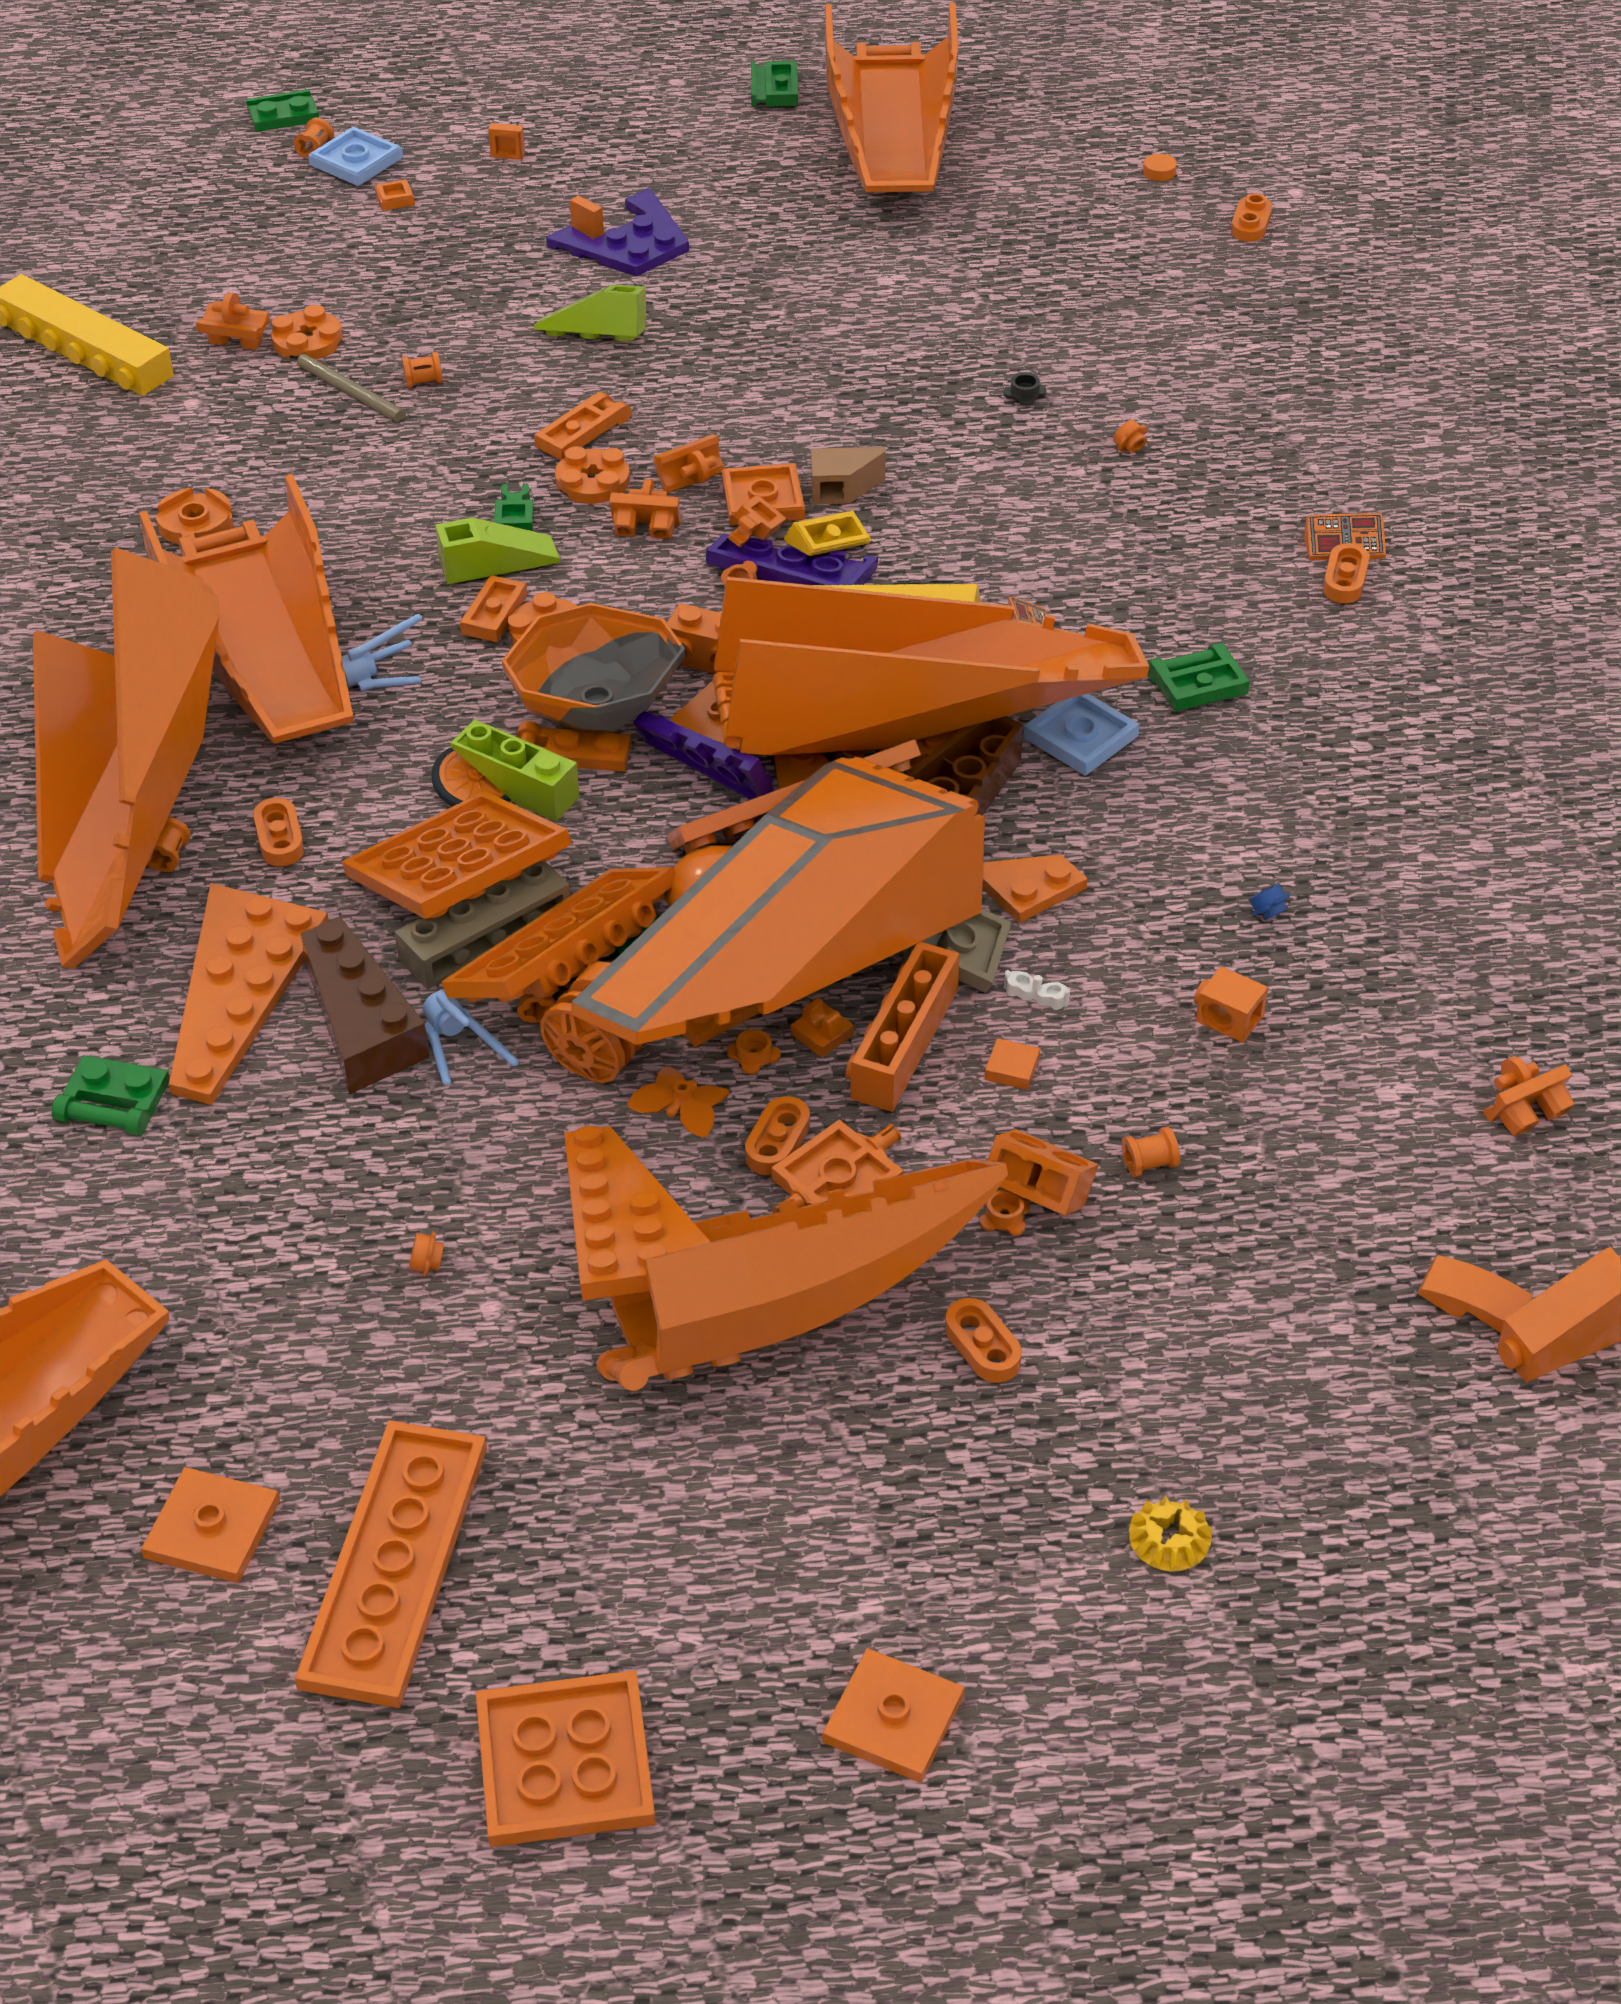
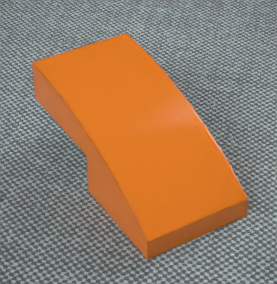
(1468, 1288)

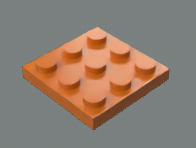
(564, 1758)

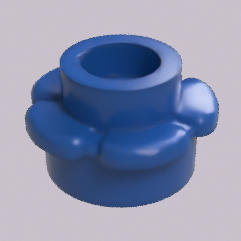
(1269, 901)

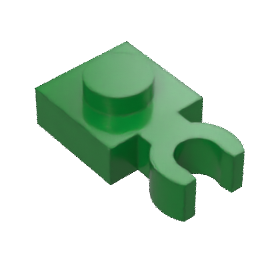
(515, 508)

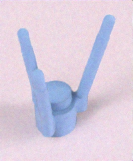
(360, 663)
(449, 1018)

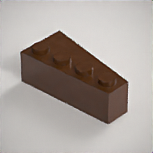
(975, 760)
(363, 1010)

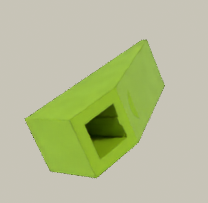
(610, 311)
(485, 548)
(520, 769)

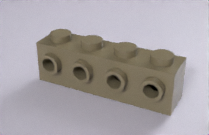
(445, 944)

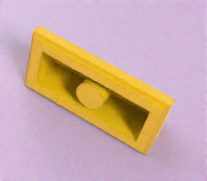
(827, 533)

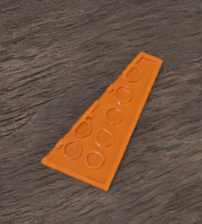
(239, 973)
(619, 1214)

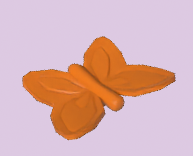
(677, 1093)

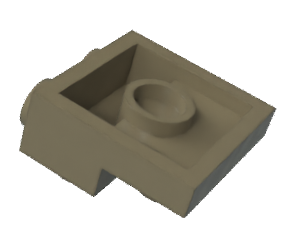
(980, 947)

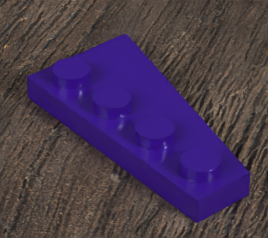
(791, 564)
(711, 758)

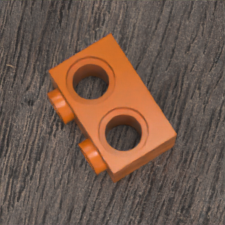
(1043, 1171)

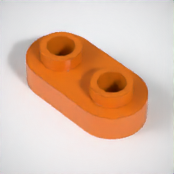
(1251, 217)
(1346, 573)
(278, 832)
(775, 1138)
(986, 1342)

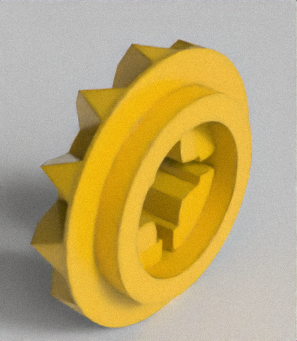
(1180, 1551)

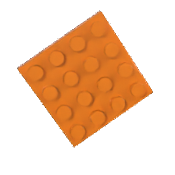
(456, 854)

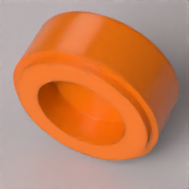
(1159, 167)

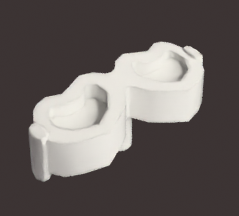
(1028, 988)

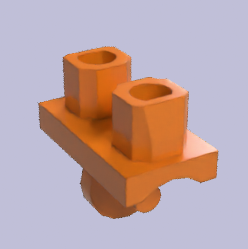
(235, 320)
(689, 463)
(645, 507)
(1514, 1103)

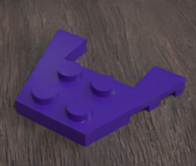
(634, 246)

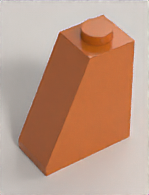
(1566, 1320)

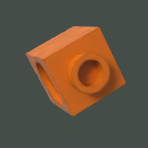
(1230, 1003)

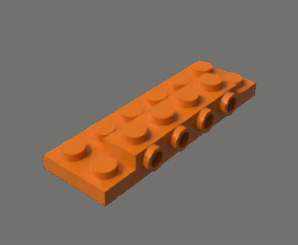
(565, 938)

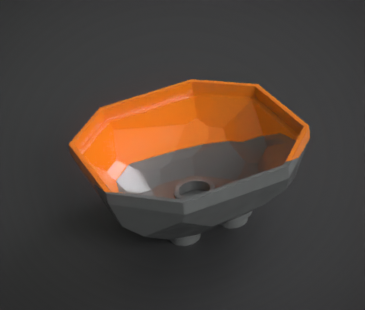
(592, 666)

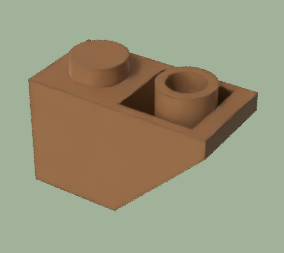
(845, 473)

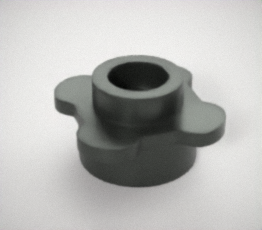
(1025, 388)

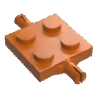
(836, 1161)

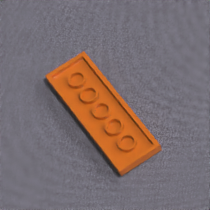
(741, 817)
(392, 1565)

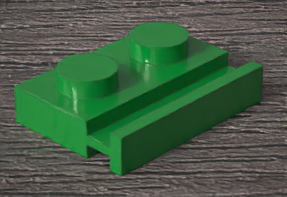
(774, 83)
(282, 110)

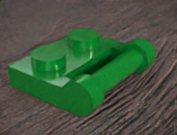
(1199, 677)
(115, 1085)

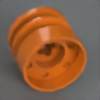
(579, 1044)

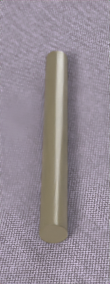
(351, 388)

